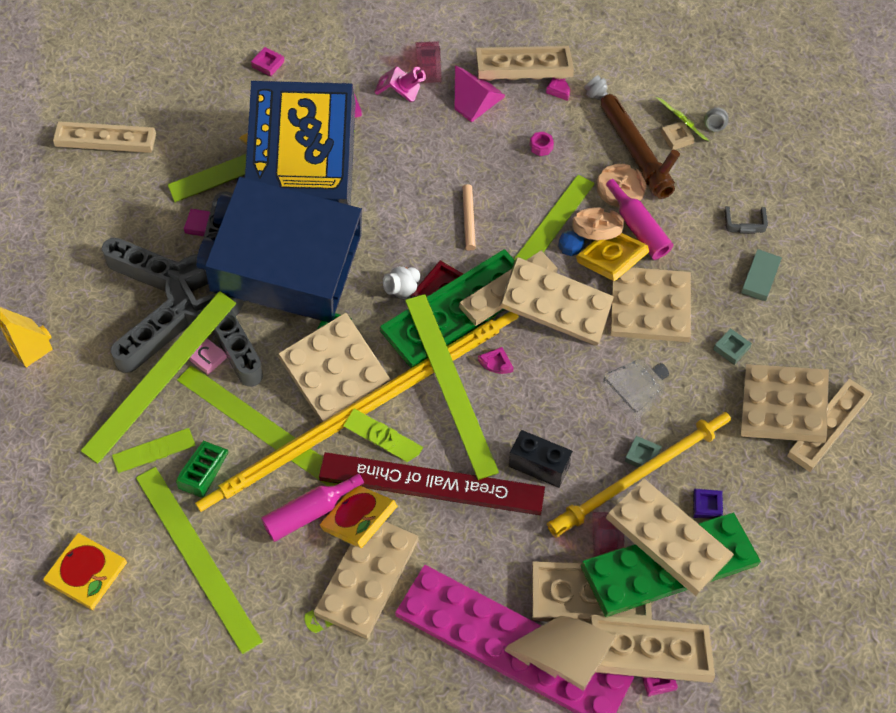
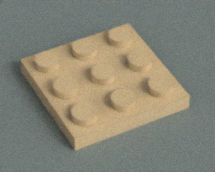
(652, 305)
(333, 367)
(785, 403)

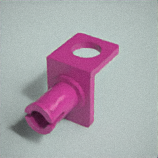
(403, 83)

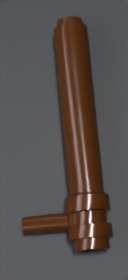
(654, 172)

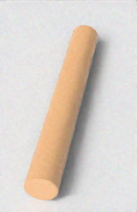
(468, 217)

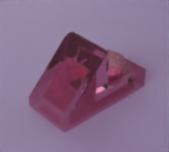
(429, 60)
(605, 535)

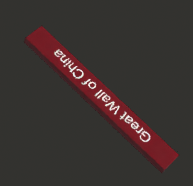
(434, 483)

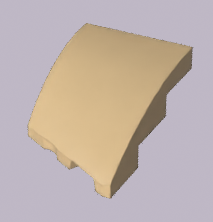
(564, 649)

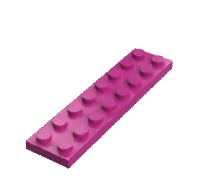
(484, 631)

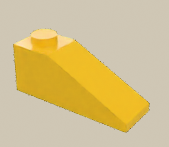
(24, 337)

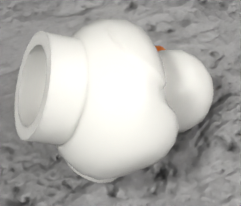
(401, 281)

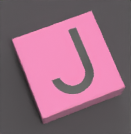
(208, 356)

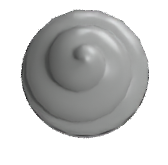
(596, 88)
(716, 119)

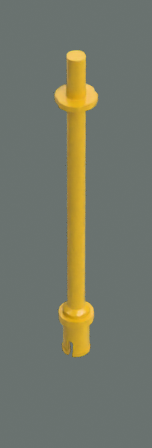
(576, 514)

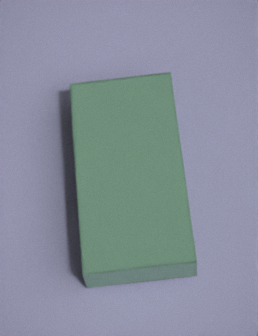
(761, 275)

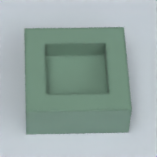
(732, 346)
(641, 452)

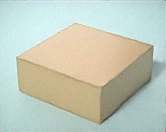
(677, 135)

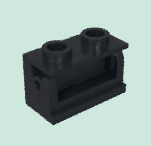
(540, 458)

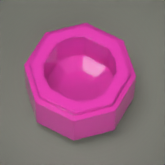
(541, 143)

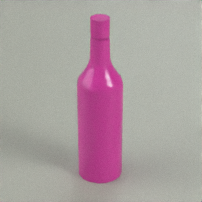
(641, 222)
(306, 508)

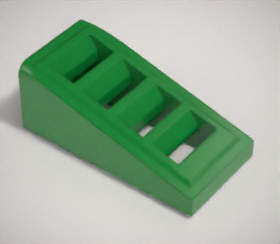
(200, 488)

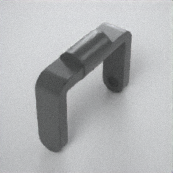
(746, 228)

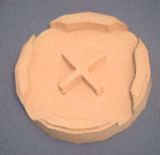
(628, 180)
(597, 224)

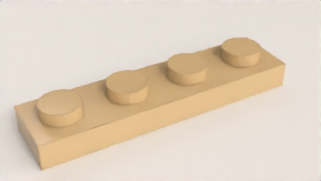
(104, 137)
(487, 299)
(841, 412)

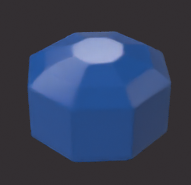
(570, 243)

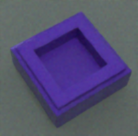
(707, 503)

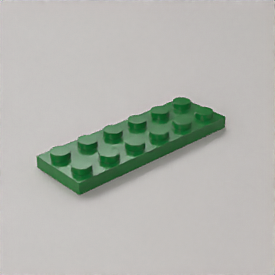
(445, 306)
(633, 578)

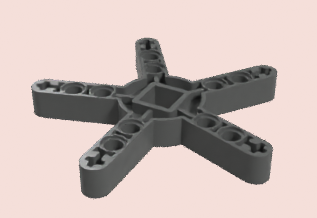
(180, 309)

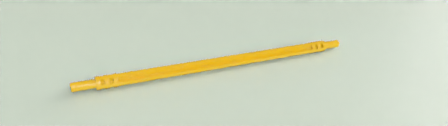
(336, 422)

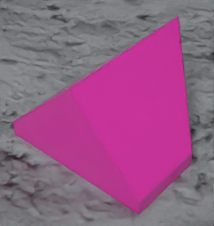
(474, 95)

